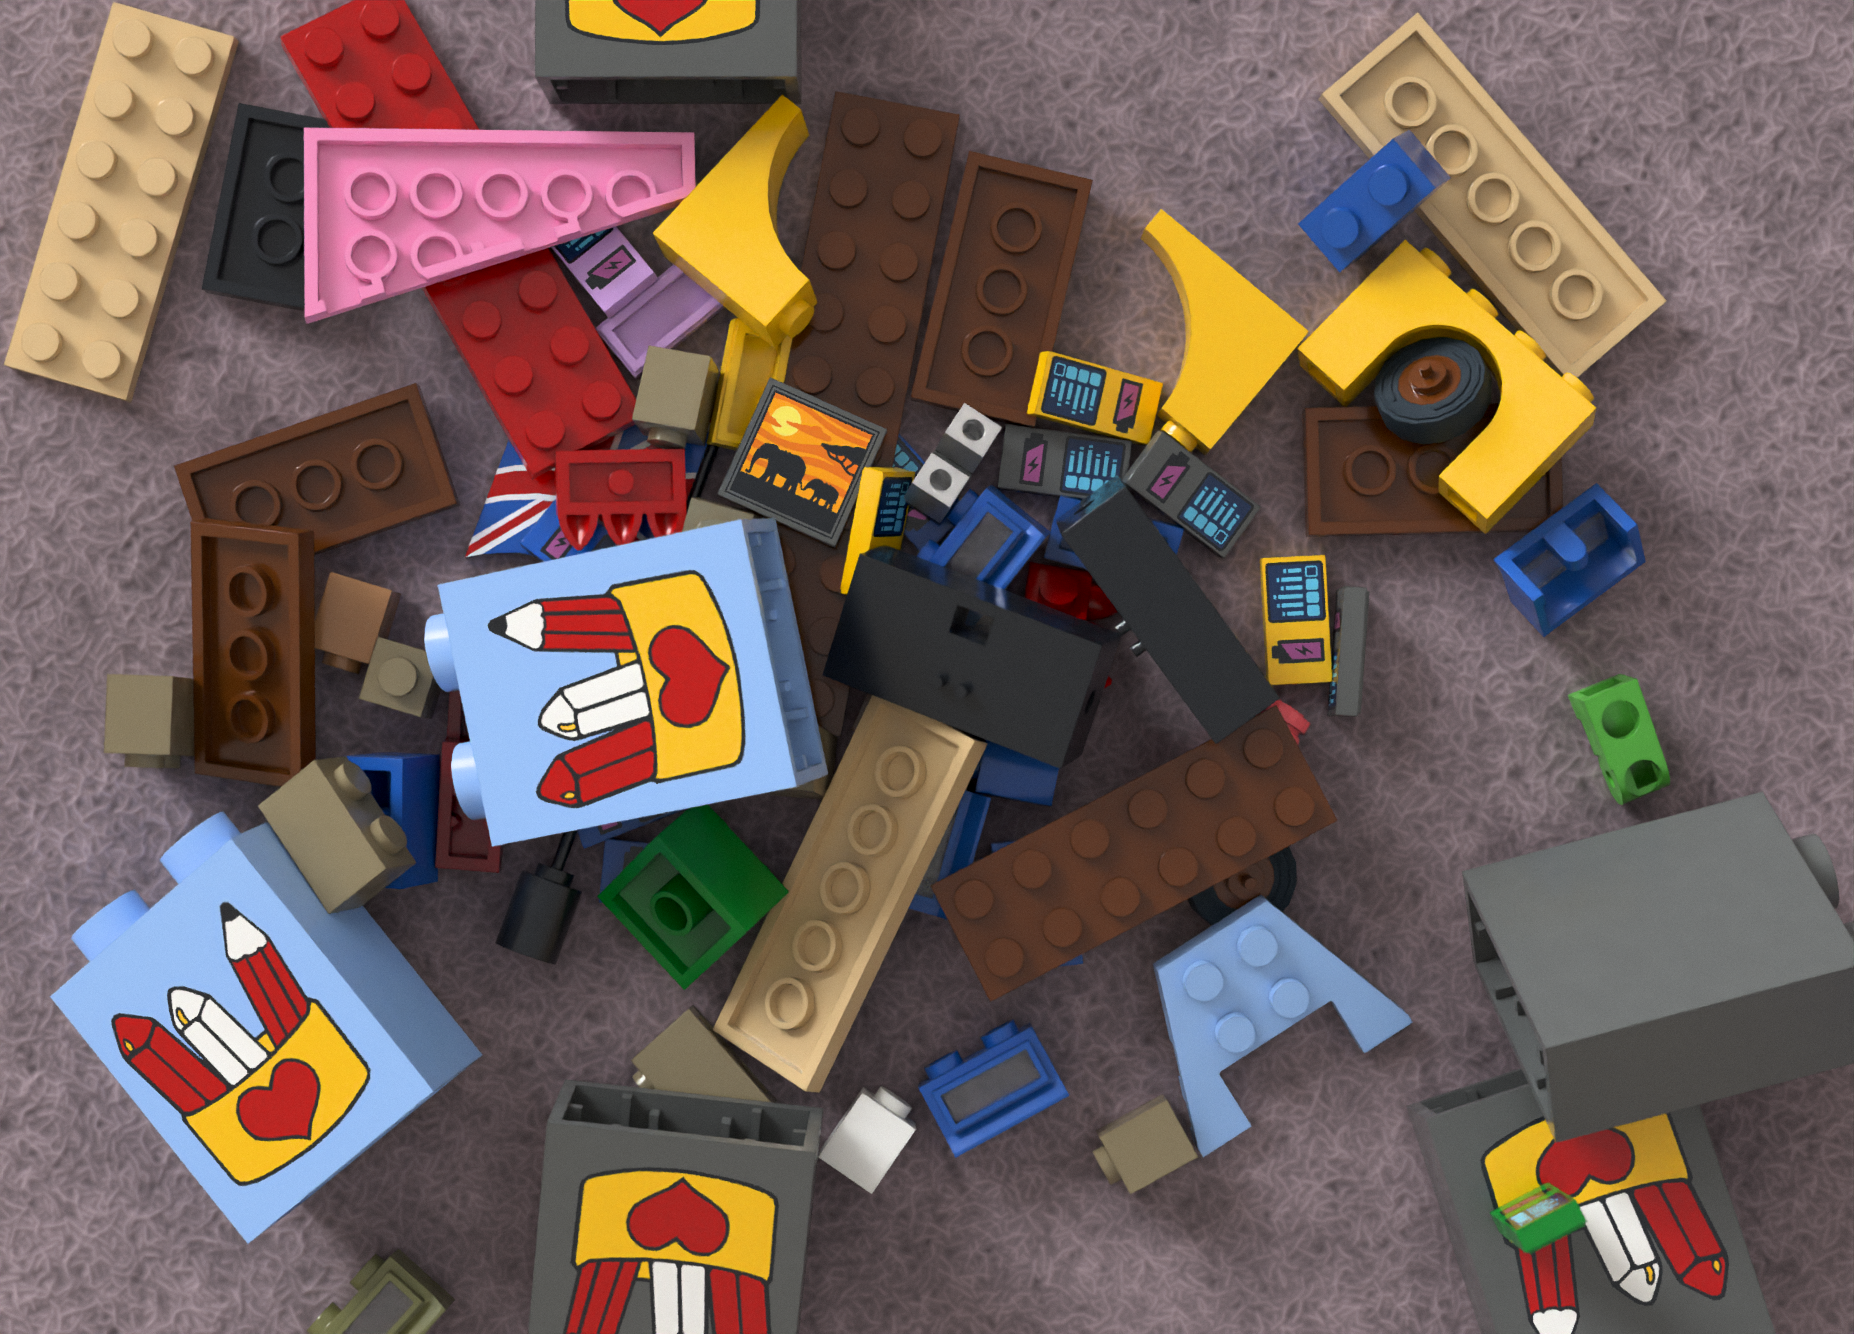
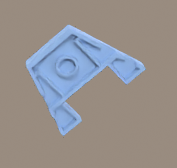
(1243, 988)

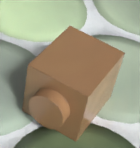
(352, 620)

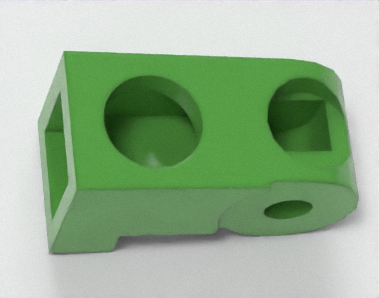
(1622, 737)

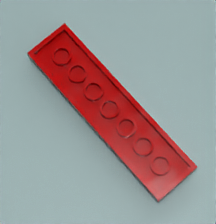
(510, 320)

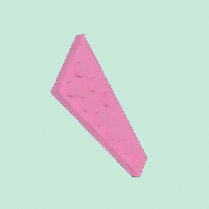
(438, 203)

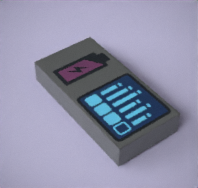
(1059, 462)
(1190, 494)
(1348, 651)

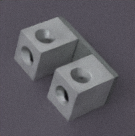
(951, 463)

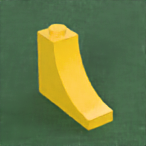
(729, 230)
(1231, 337)

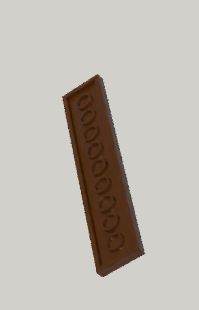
(870, 275)

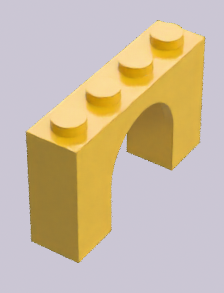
(1416, 300)

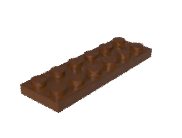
(1133, 853)

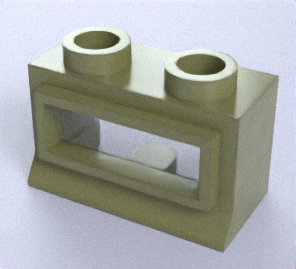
(390, 1299)

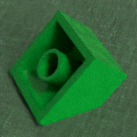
(692, 893)

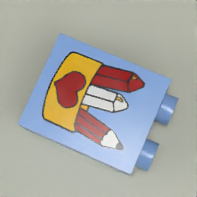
(627, 682)
(258, 1022)

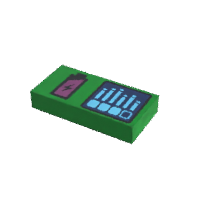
(1538, 1218)

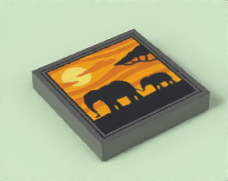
(802, 462)

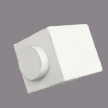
(869, 1137)

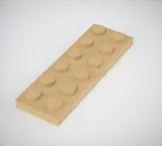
(121, 202)
(1504, 205)
(848, 891)

